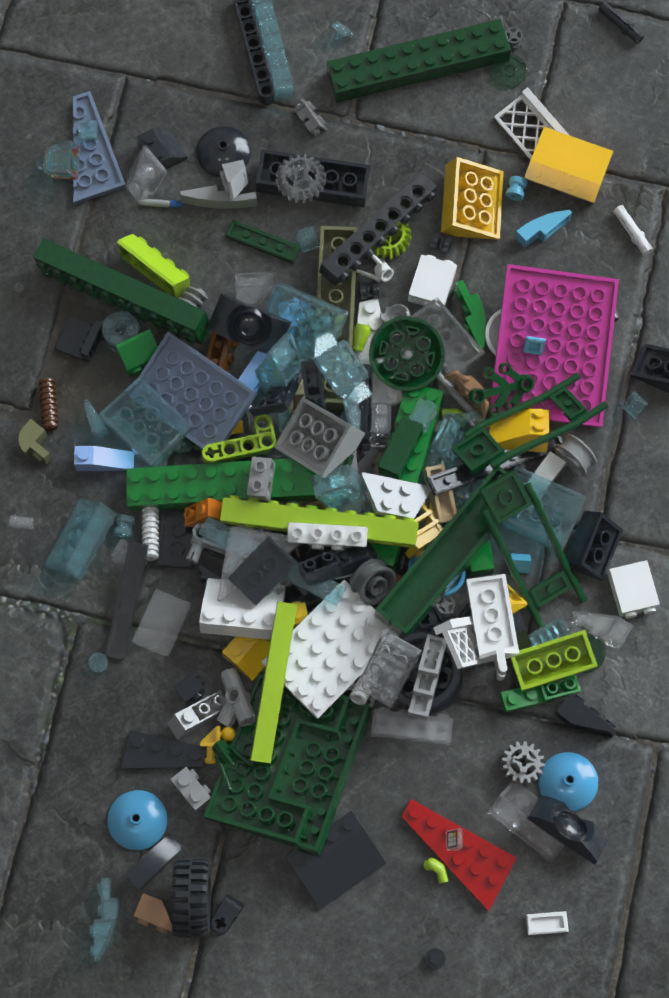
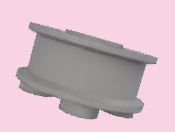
(576, 455)

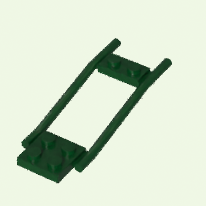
(481, 449)
(505, 499)

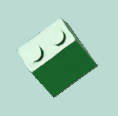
(136, 352)

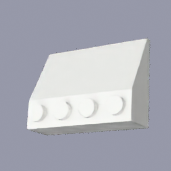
(237, 614)

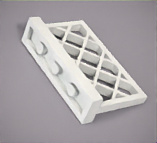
(537, 109)
(464, 629)

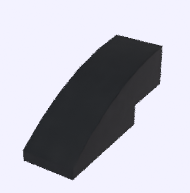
(154, 862)

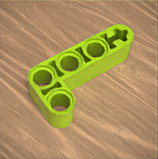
(237, 444)

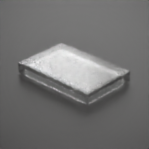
(161, 623)

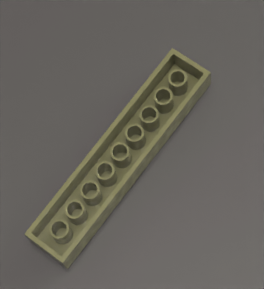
(341, 295)

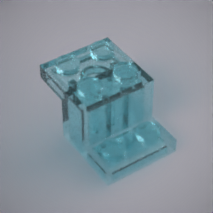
(280, 365)

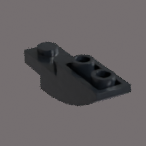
(332, 565)

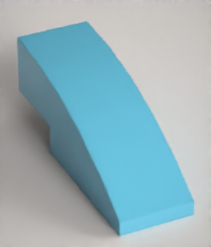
(542, 227)

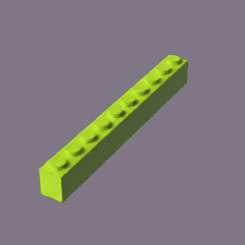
(277, 517)

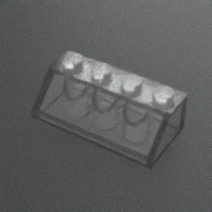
(460, 348)
(513, 809)

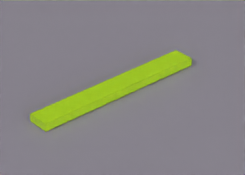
(273, 682)

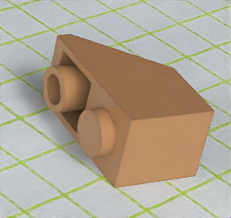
(153, 911)

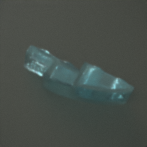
(104, 929)

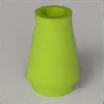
(360, 336)

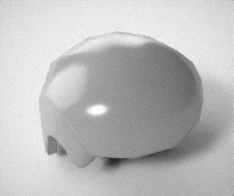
(394, 311)

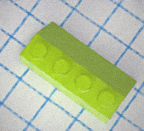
(153, 265)
(553, 660)

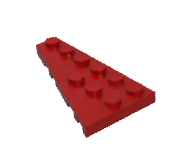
(479, 863)

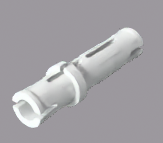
(636, 235)

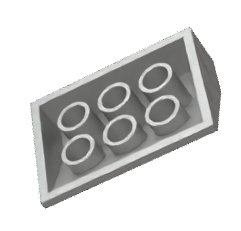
(318, 438)

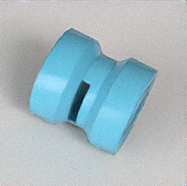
(516, 188)

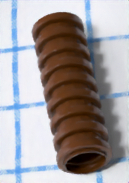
(48, 404)

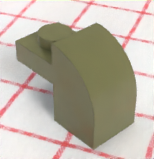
(30, 439)

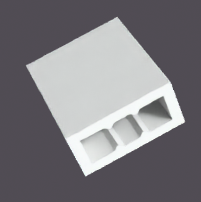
(432, 280)
(633, 589)

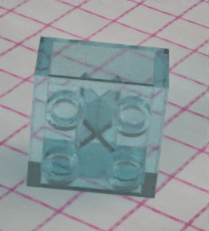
(339, 487)

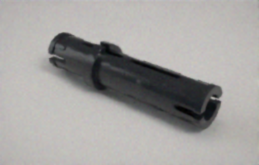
(626, 27)

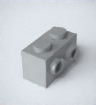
(194, 793)

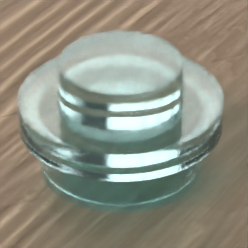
(98, 662)

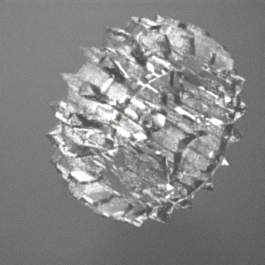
(310, 186)

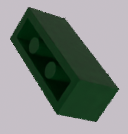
(400, 448)

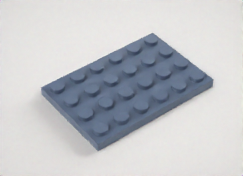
(197, 390)

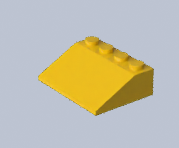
(568, 165)
(472, 200)

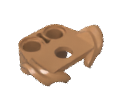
(463, 385)

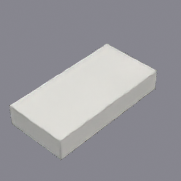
(547, 923)

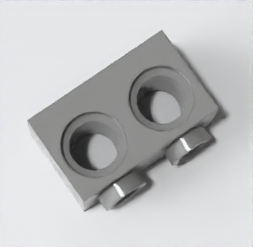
(261, 478)

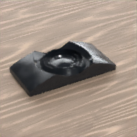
(247, 324)
(568, 828)

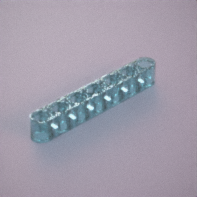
(273, 48)

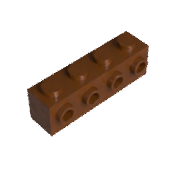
(222, 351)

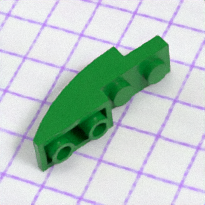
(473, 310)
(539, 695)

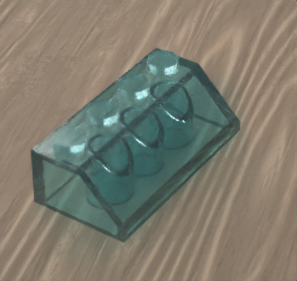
(80, 539)

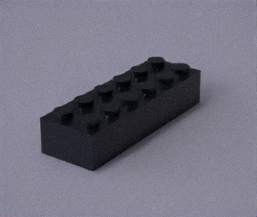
(345, 181)

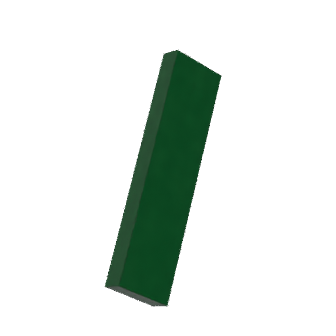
(263, 241)

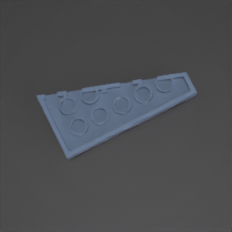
(97, 163)

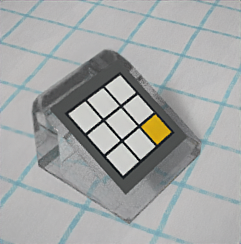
(454, 840)

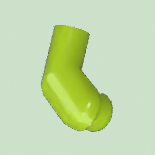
(438, 867)

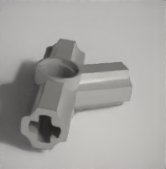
(237, 701)

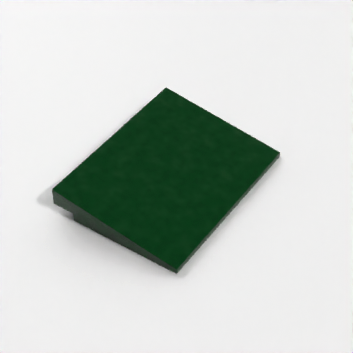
(303, 784)

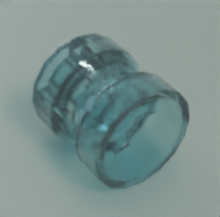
(124, 526)

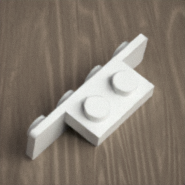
(327, 535)

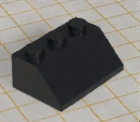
(594, 545)

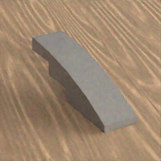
(213, 198)
(427, 677)

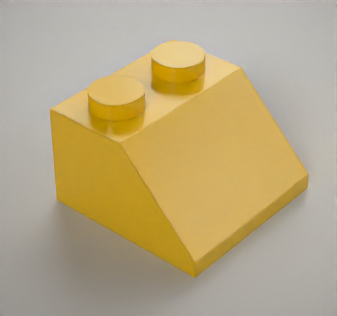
(247, 655)

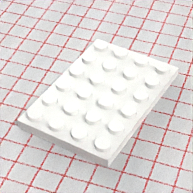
(331, 650)

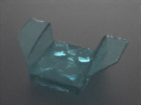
(341, 366)
(452, 432)

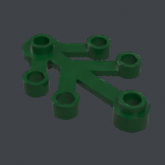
(503, 389)

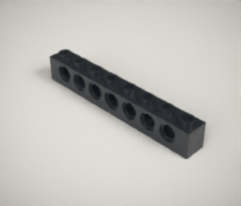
(420, 186)

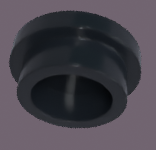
(435, 958)

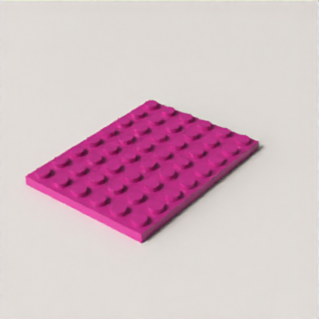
(578, 324)

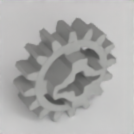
(514, 762)

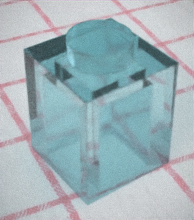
(424, 413)

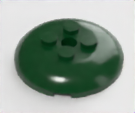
(403, 335)

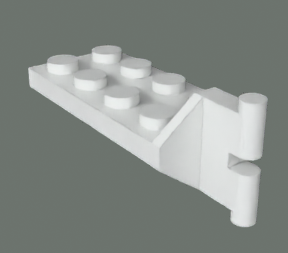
(493, 620)

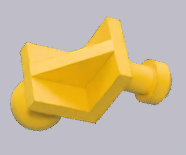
(215, 735)

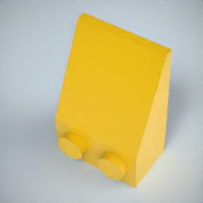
(522, 429)

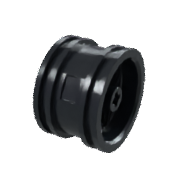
(450, 689)

